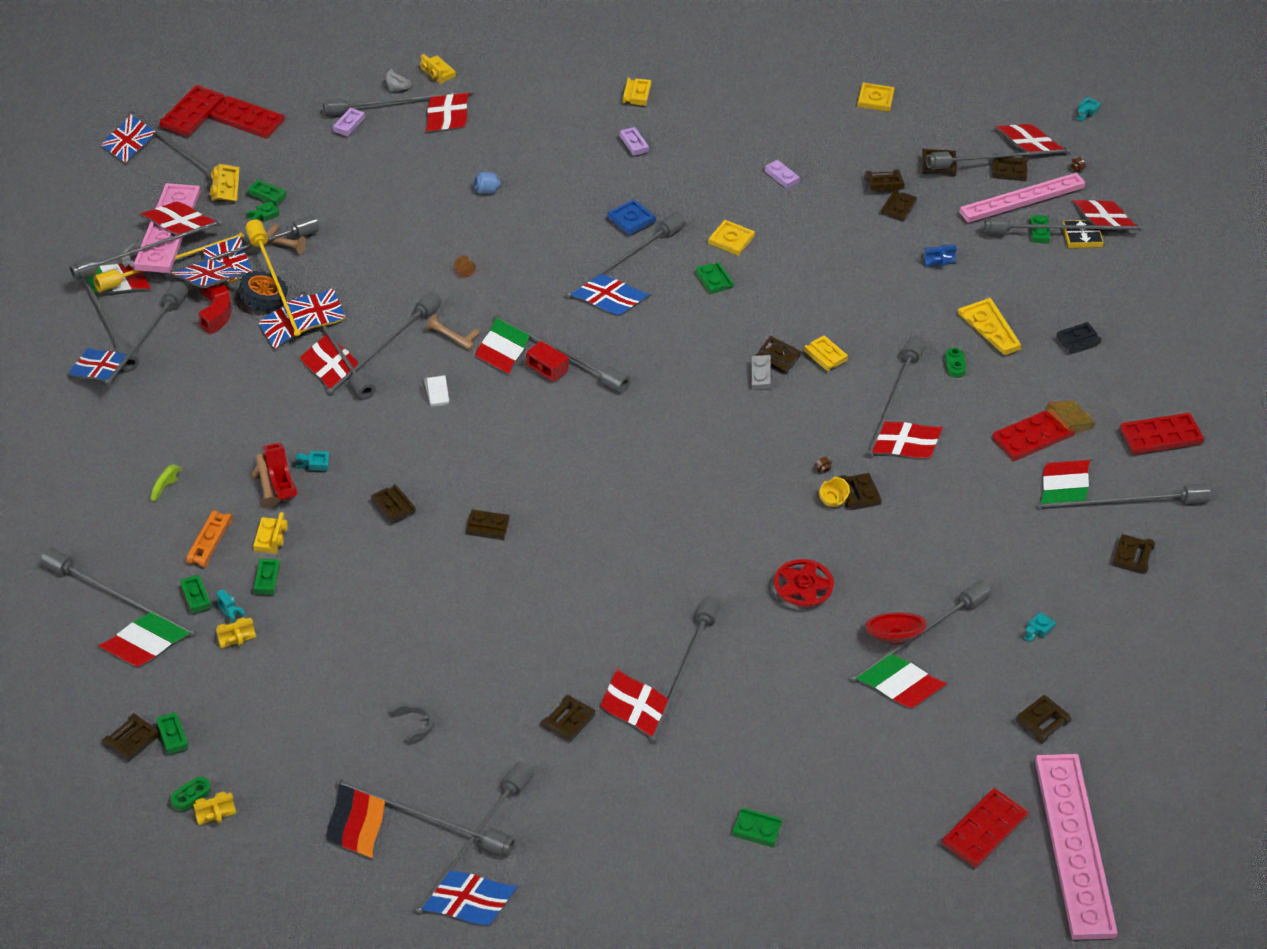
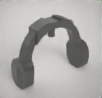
(417, 735)

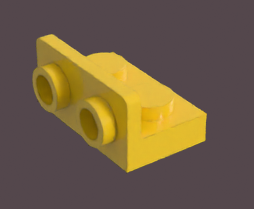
(437, 68)
(224, 183)
(270, 534)

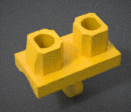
(235, 632)
(214, 808)

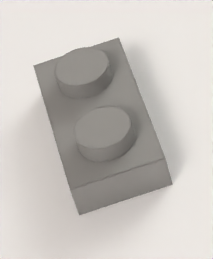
(761, 372)

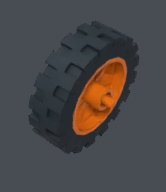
(261, 291)

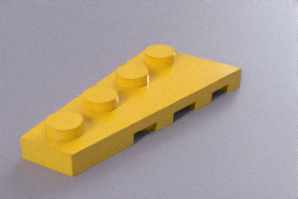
(991, 324)

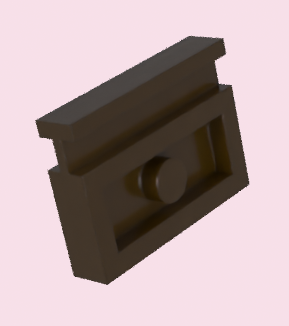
(899, 205)
(782, 355)
(393, 503)
(487, 524)

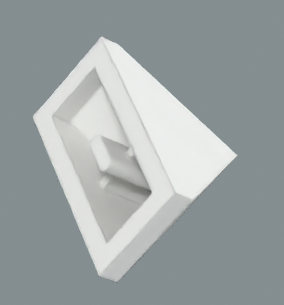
(437, 390)

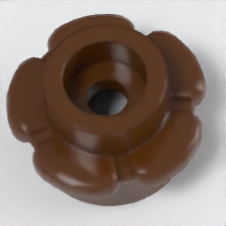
(1078, 164)
(823, 465)

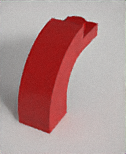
(219, 312)
(278, 471)

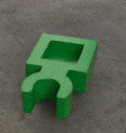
(265, 212)

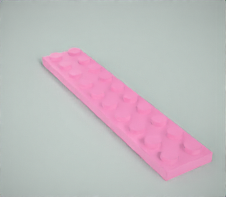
(1075, 847)

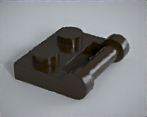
(952, 170)
(1010, 171)
(884, 180)
(865, 490)
(1127, 551)
(1038, 714)
(572, 722)
(133, 741)

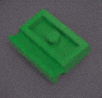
(714, 277)
(757, 827)

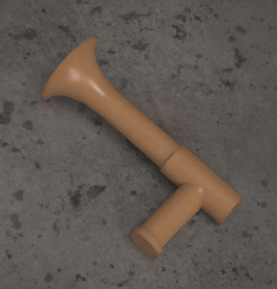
(297, 244)
(466, 342)
(261, 470)

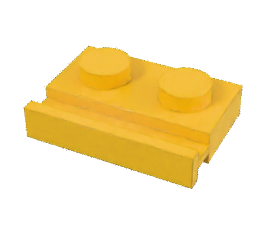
(637, 91)
(825, 353)

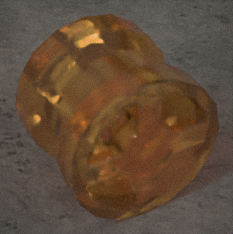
(464, 266)

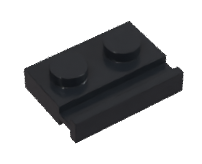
(1078, 337)

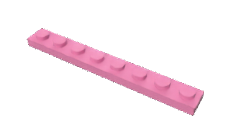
(1022, 197)

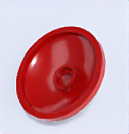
(896, 627)

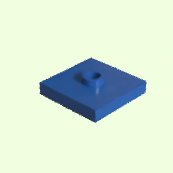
(631, 217)

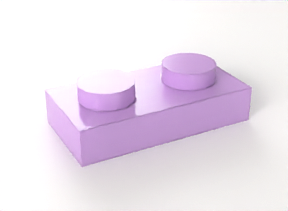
(348, 122)
(634, 141)
(782, 174)

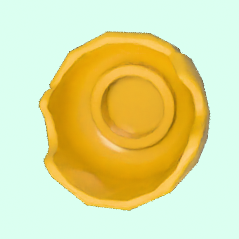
(834, 492)

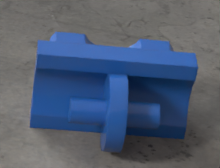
(940, 255)

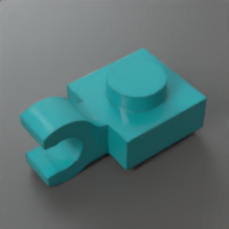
(1087, 106)
(316, 460)
(227, 605)
(1039, 625)

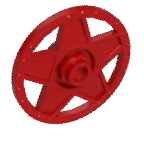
(803, 582)

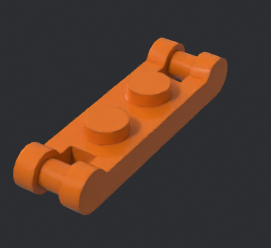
(209, 538)

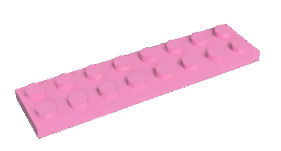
(161, 257)

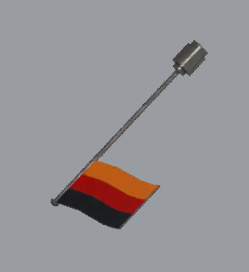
(360, 817)

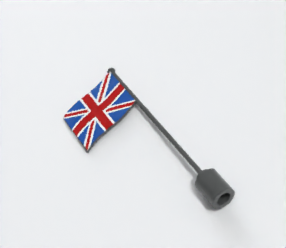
(135, 135)
(211, 272)
(279, 330)

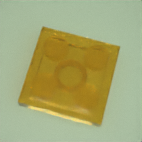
(1070, 415)

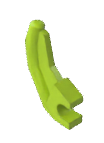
(165, 478)

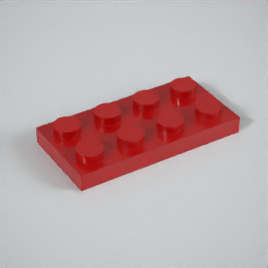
(191, 110)
(247, 117)
(1161, 433)
(1031, 435)
(985, 827)

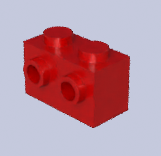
(547, 361)

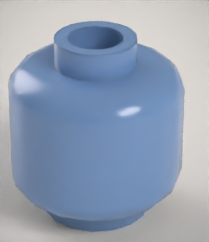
(486, 183)

